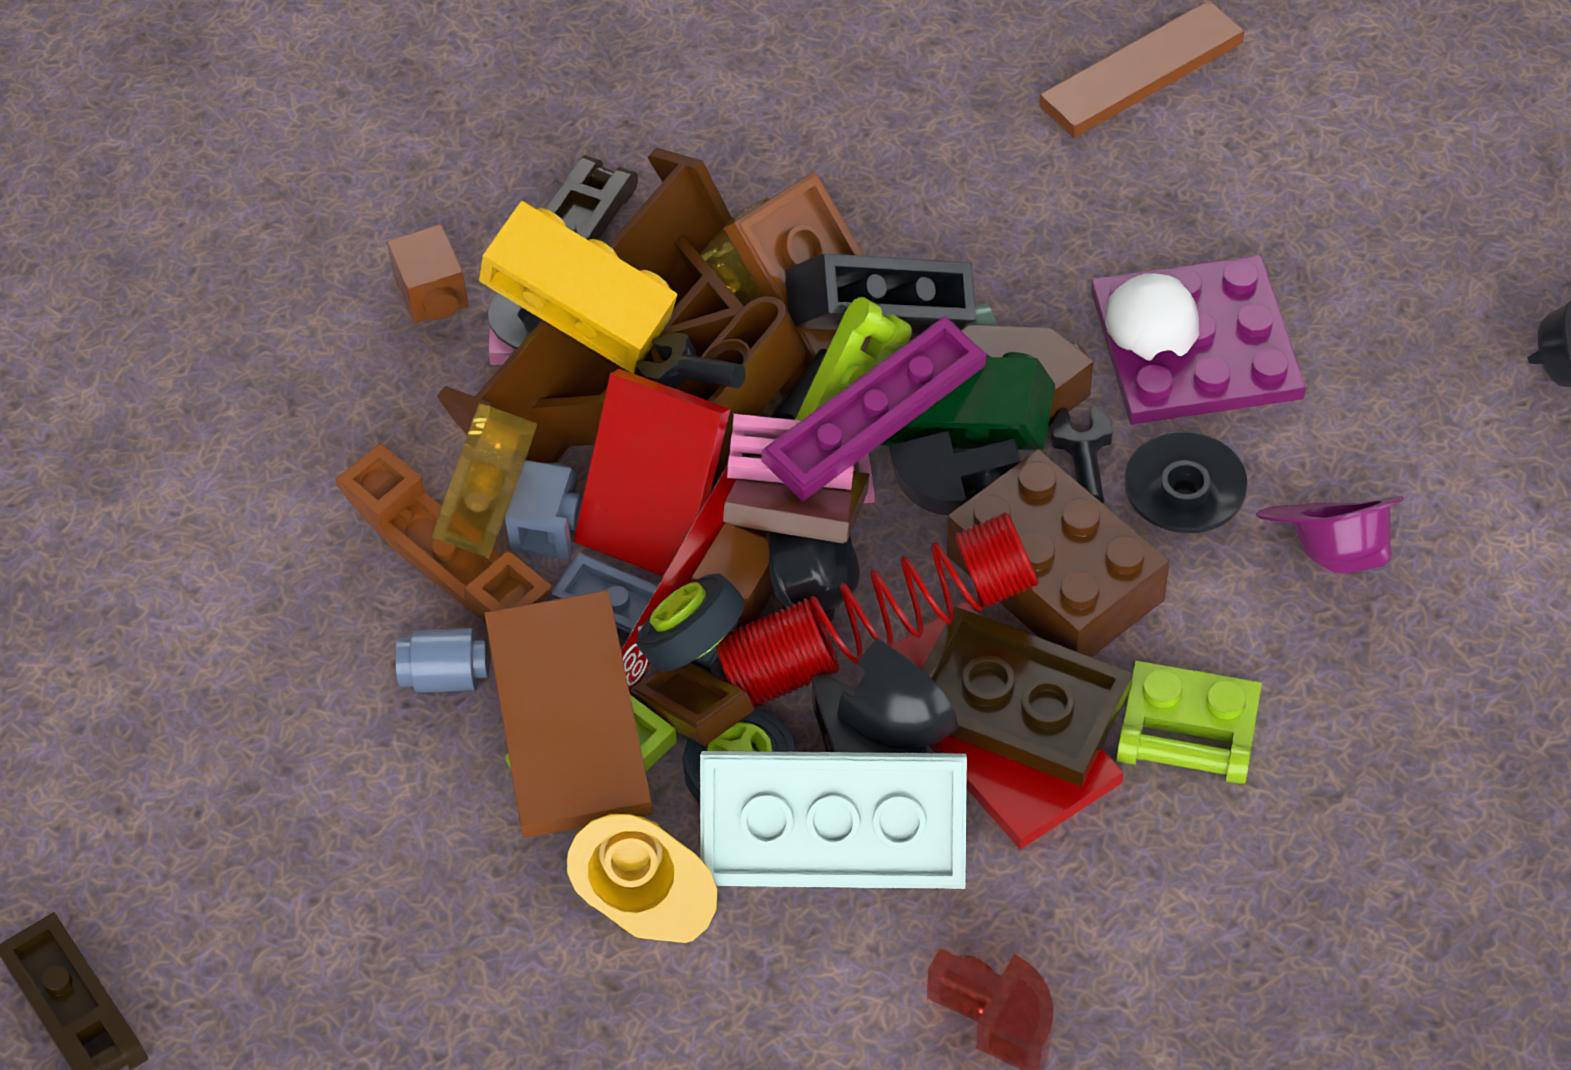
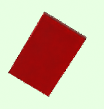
(649, 470)

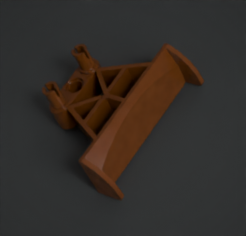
(566, 382)

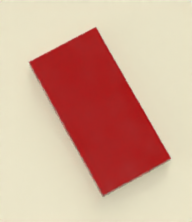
(1015, 795)

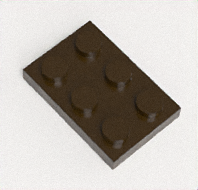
(1026, 695)

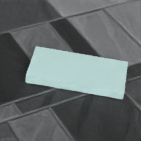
(834, 819)

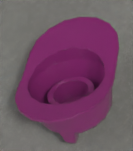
(1341, 534)

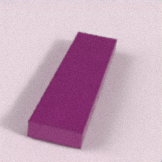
(873, 408)

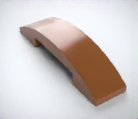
(405, 516)

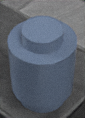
(442, 660)

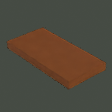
(567, 713)

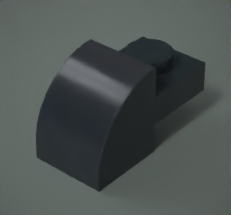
(939, 478)

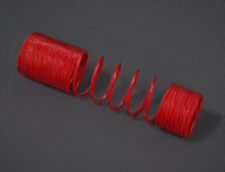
(793, 644)

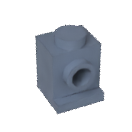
(544, 510)

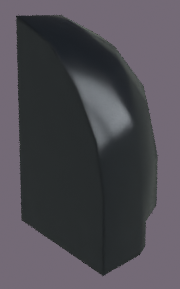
(897, 701)

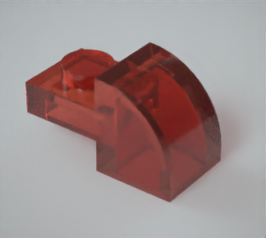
(1010, 1009)

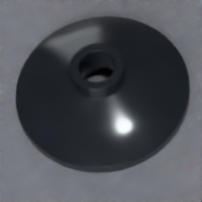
(1190, 463)

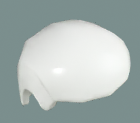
(1152, 316)

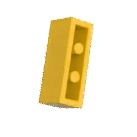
(577, 285)

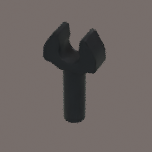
(683, 364)
(1084, 446)

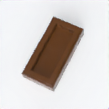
(693, 701)

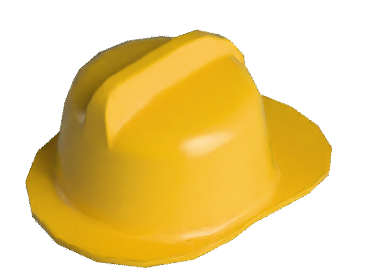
(627, 851)

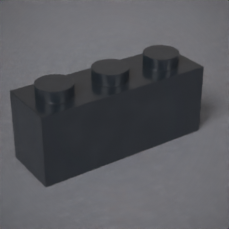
(903, 287)

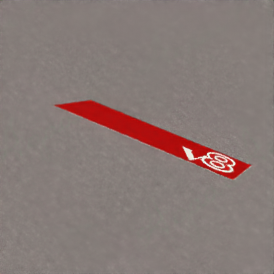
(680, 571)

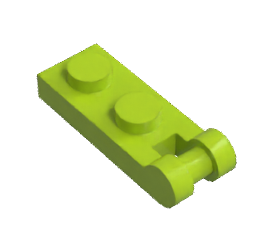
(844, 359)

